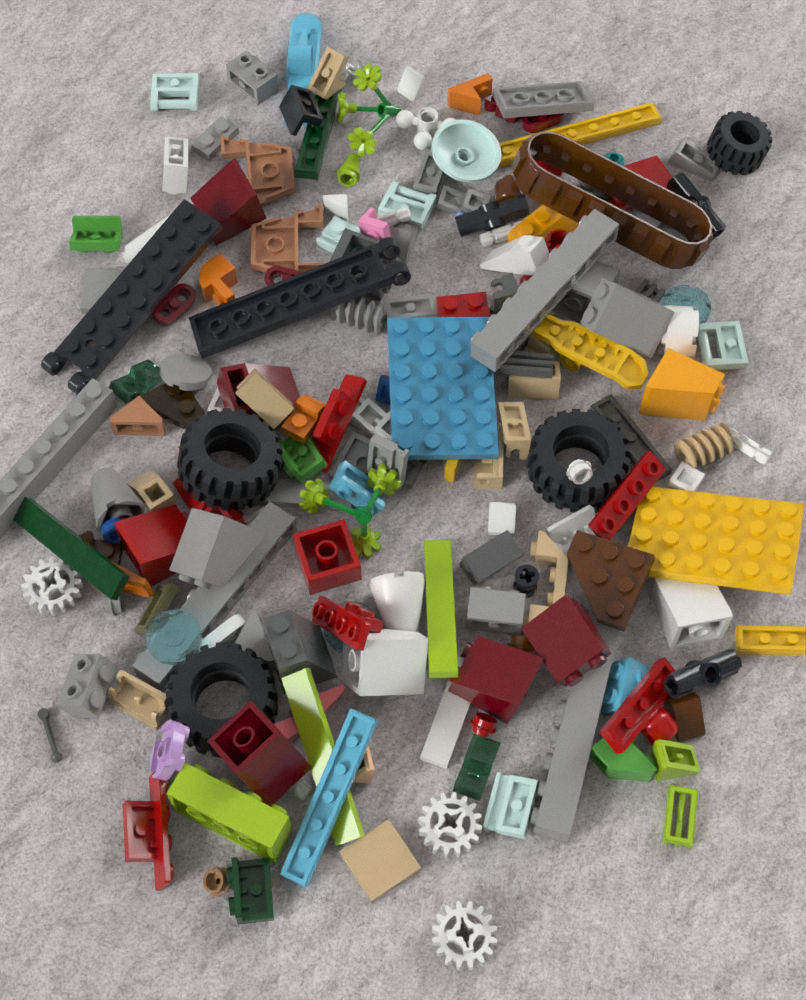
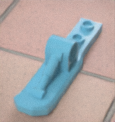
(303, 50)

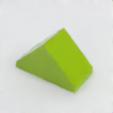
(673, 760)

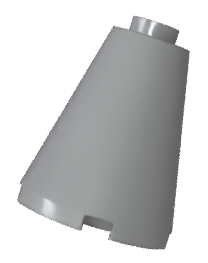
(113, 497)

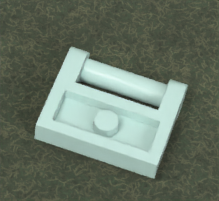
(175, 86)
(419, 211)
(728, 342)

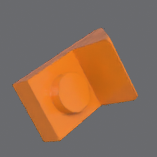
(468, 94)

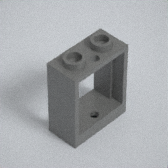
(353, 239)

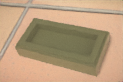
(159, 603)

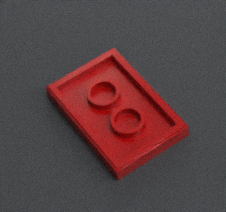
(650, 168)

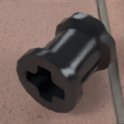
(531, 577)

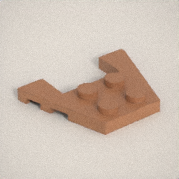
(268, 167)
(277, 240)

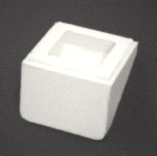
(411, 84)
(336, 206)
(501, 518)

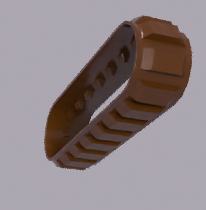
(620, 184)

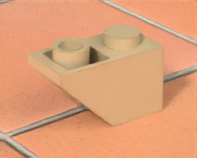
(152, 491)

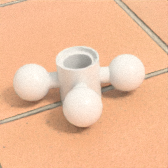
(426, 123)

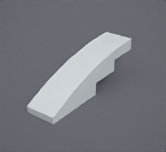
(371, 419)

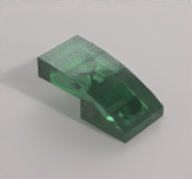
(139, 381)
(476, 767)

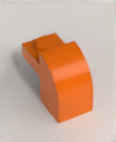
(216, 279)
(303, 418)

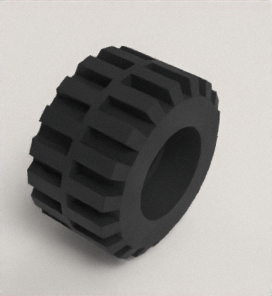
(739, 143)

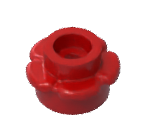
(483, 724)

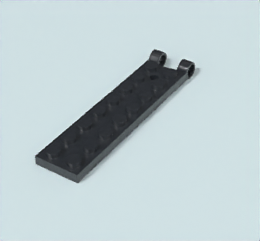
(134, 295)
(298, 297)

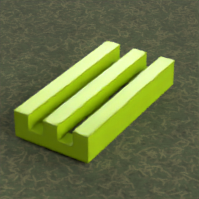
(677, 840)

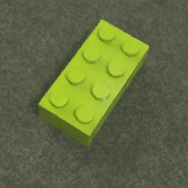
(230, 812)

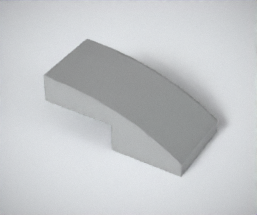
(454, 201)

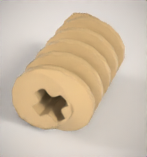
(704, 444)

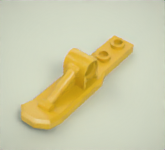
(584, 348)

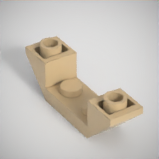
(548, 556)

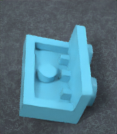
(352, 486)
(623, 678)

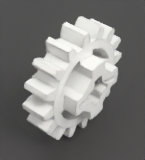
(52, 586)
(441, 833)
(475, 931)

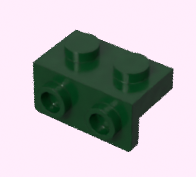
(251, 889)

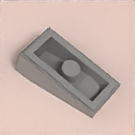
(694, 160)

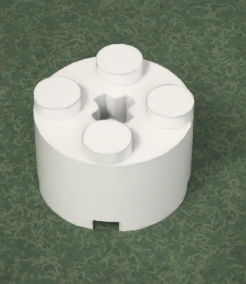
(681, 331)

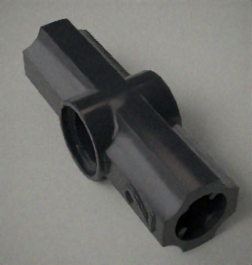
(683, 186)
(492, 215)
(702, 674)

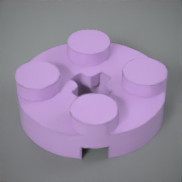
(167, 753)

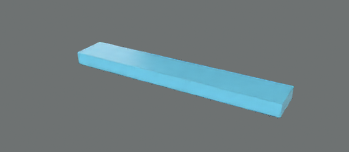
(329, 797)

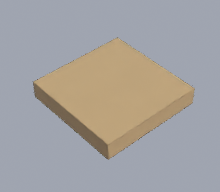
(380, 861)

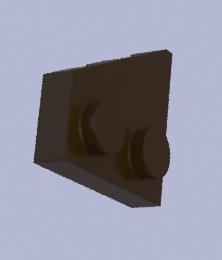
(173, 404)

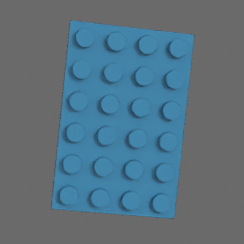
(438, 391)

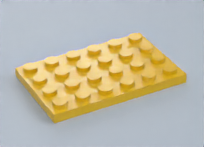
(719, 539)

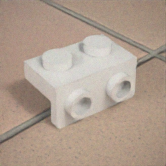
(564, 530)

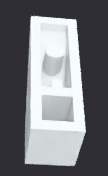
(175, 165)
(518, 256)

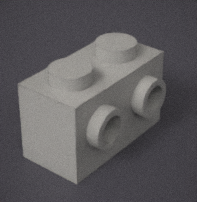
(252, 77)
(495, 610)
(86, 686)

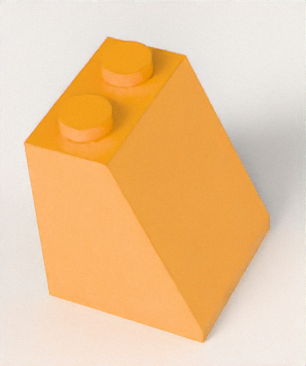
(682, 389)

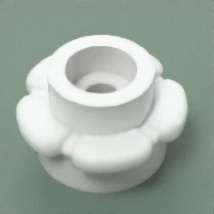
(579, 471)

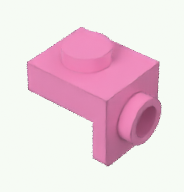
(372, 227)

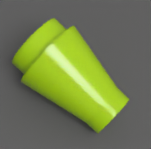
(349, 171)

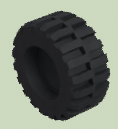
(578, 431)
(223, 485)
(209, 667)

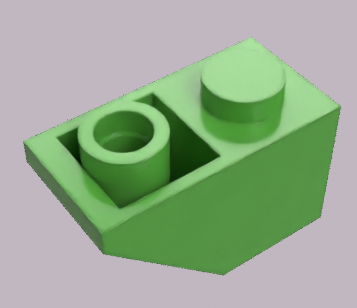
(625, 766)

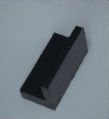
(299, 108)

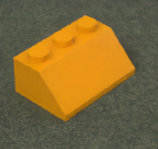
(541, 223)

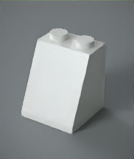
(690, 611)
(388, 665)

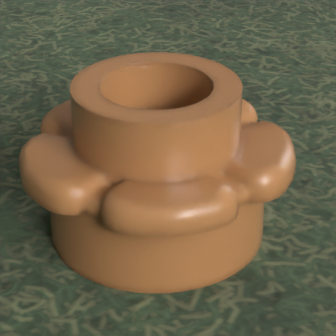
(210, 881)

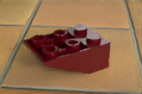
(232, 376)

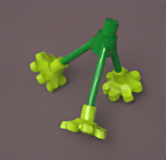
(386, 110)
(363, 540)

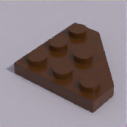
(609, 576)

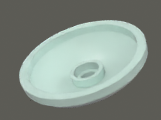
(468, 142)

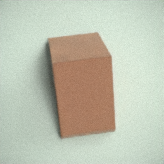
(137, 419)

